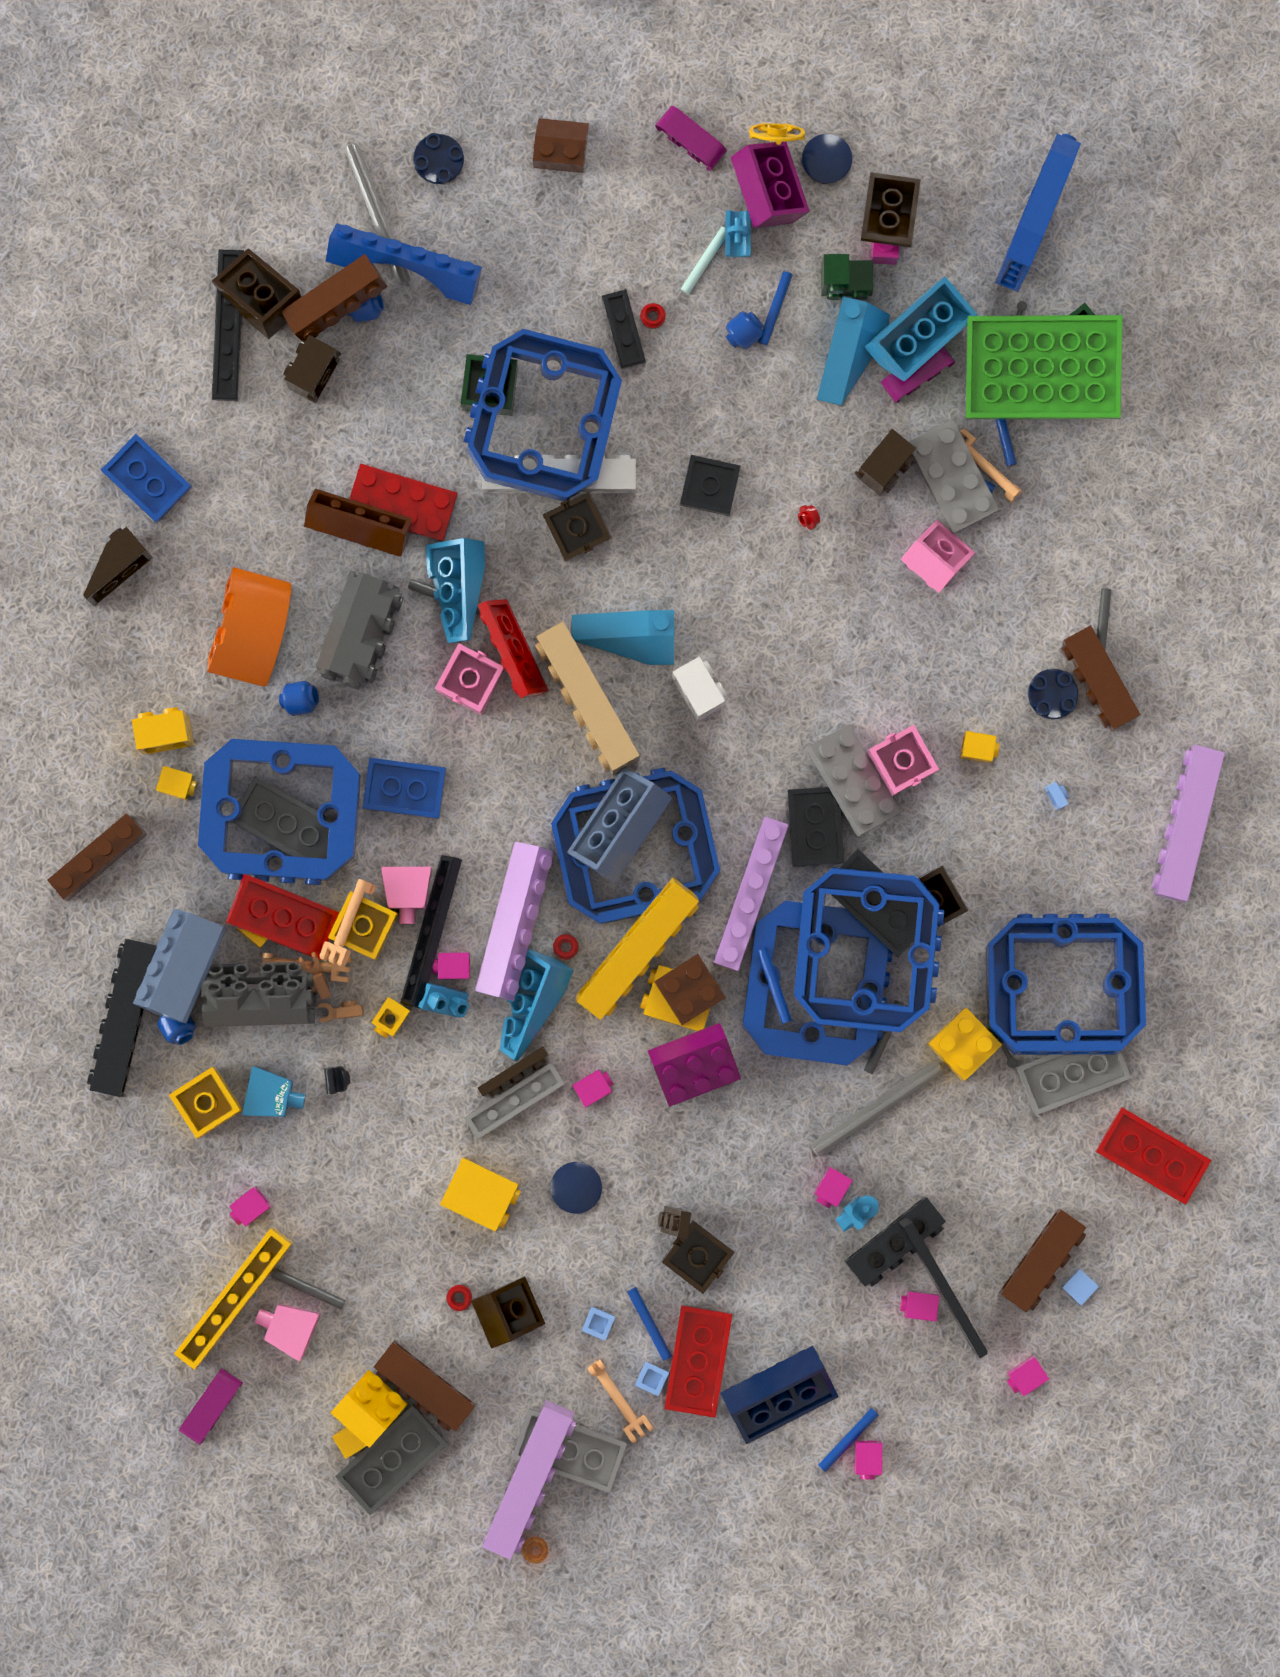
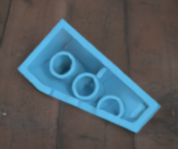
(847, 358)
(457, 576)
(631, 634)
(539, 991)

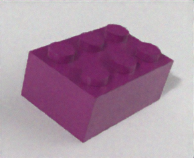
(770, 184)
(694, 1064)

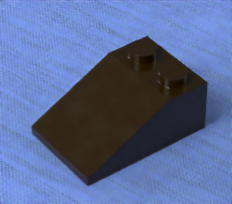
(890, 209)
(257, 292)
(118, 562)

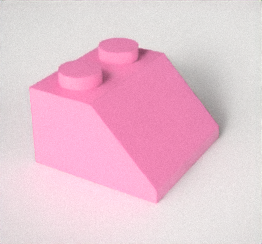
(937, 556)

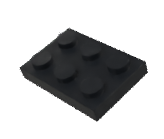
(815, 827)

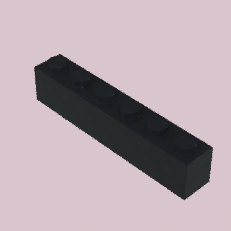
(122, 1021)

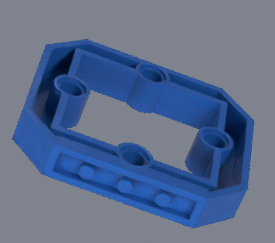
(1038, 212)
(573, 358)
(217, 792)
(576, 874)
(1127, 967)
(847, 1011)
(794, 1044)

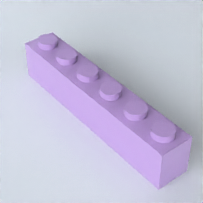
(1188, 824)
(750, 894)
(514, 921)
(528, 1479)

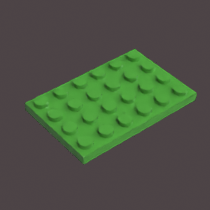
(1044, 367)

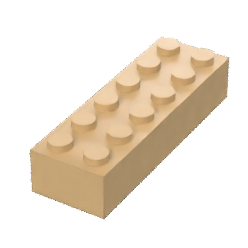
(587, 697)

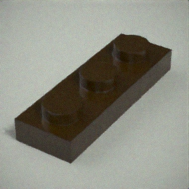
(514, 1072)
(674, 1222)

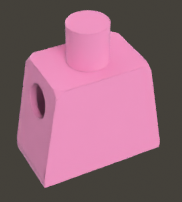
(407, 890)
(289, 1328)

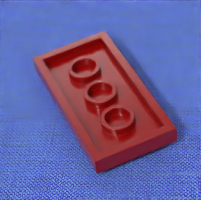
(424, 503)
(513, 648)
(281, 916)
(1153, 1155)
(698, 1361)

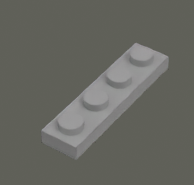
(514, 1100)

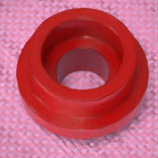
(653, 307)
(808, 516)
(557, 946)
(467, 1297)

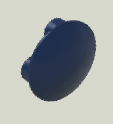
(438, 158)
(827, 158)
(1053, 693)
(576, 1187)

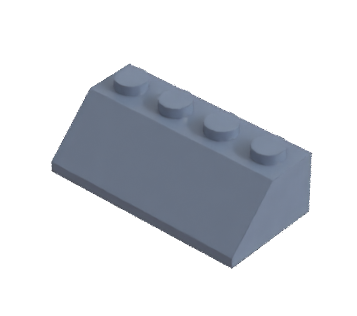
(619, 825)
(179, 966)

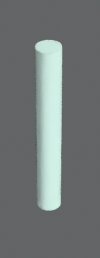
(704, 261)

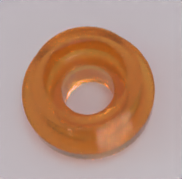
(535, 1541)

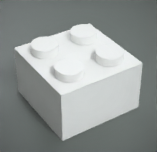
(699, 688)

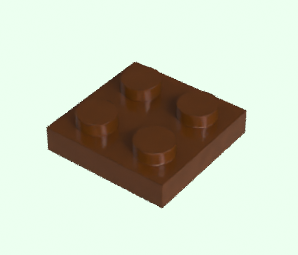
(689, 989)

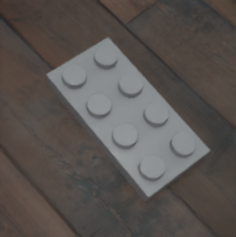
(953, 476)
(853, 780)
(1065, 1078)
(588, 1455)

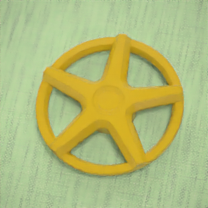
(776, 132)

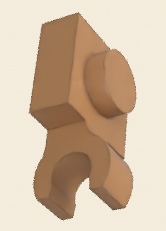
(319, 981)
(347, 1010)

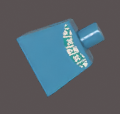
(270, 1095)

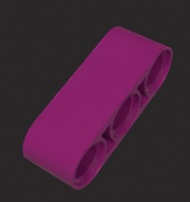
(692, 137)
(897, 388)
(210, 1406)

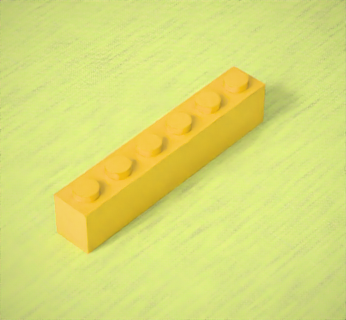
(637, 948)
(233, 1298)

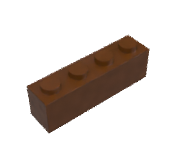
(334, 298)
(357, 522)
(1100, 678)
(97, 857)
(1042, 1261)
(424, 1386)

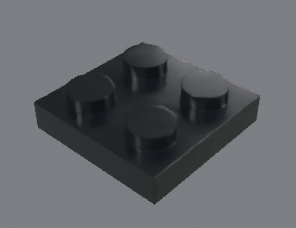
(710, 485)

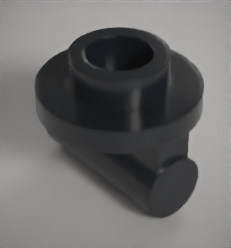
(336, 1079)

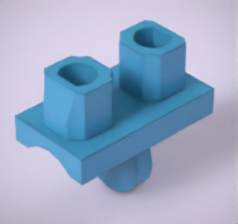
(737, 234)
(445, 1000)
(858, 1212)

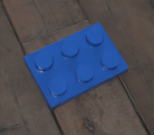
(146, 478)
(404, 788)

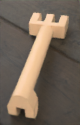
(1011, 489)
(335, 951)
(326, 967)
(598, 1369)

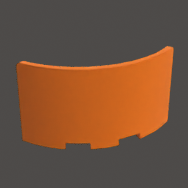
(251, 627)

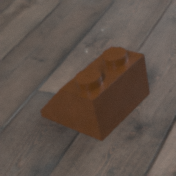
(560, 145)

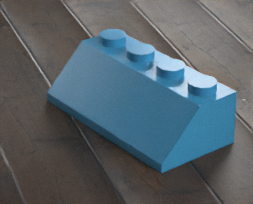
(921, 330)

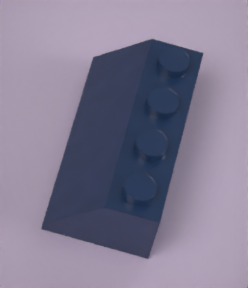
(779, 1394)

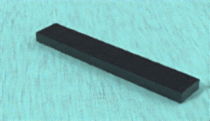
(226, 339)
(431, 930)
(943, 1287)

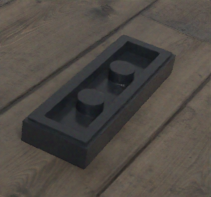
(623, 329)

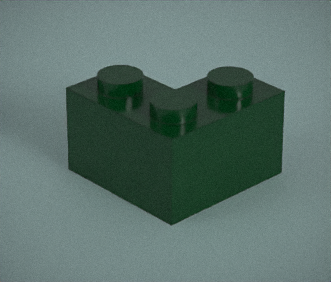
(846, 277)

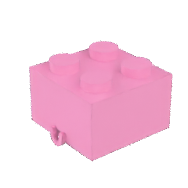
(470, 679)
(902, 760)

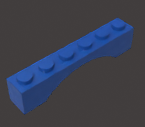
(453, 277)

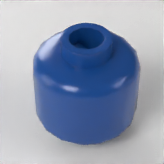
(369, 310)
(744, 330)
(299, 698)
(175, 1031)

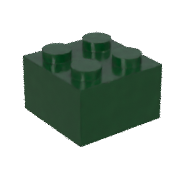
(474, 371)

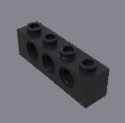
(859, 1261)

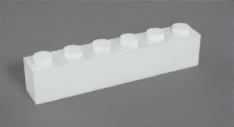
(615, 474)

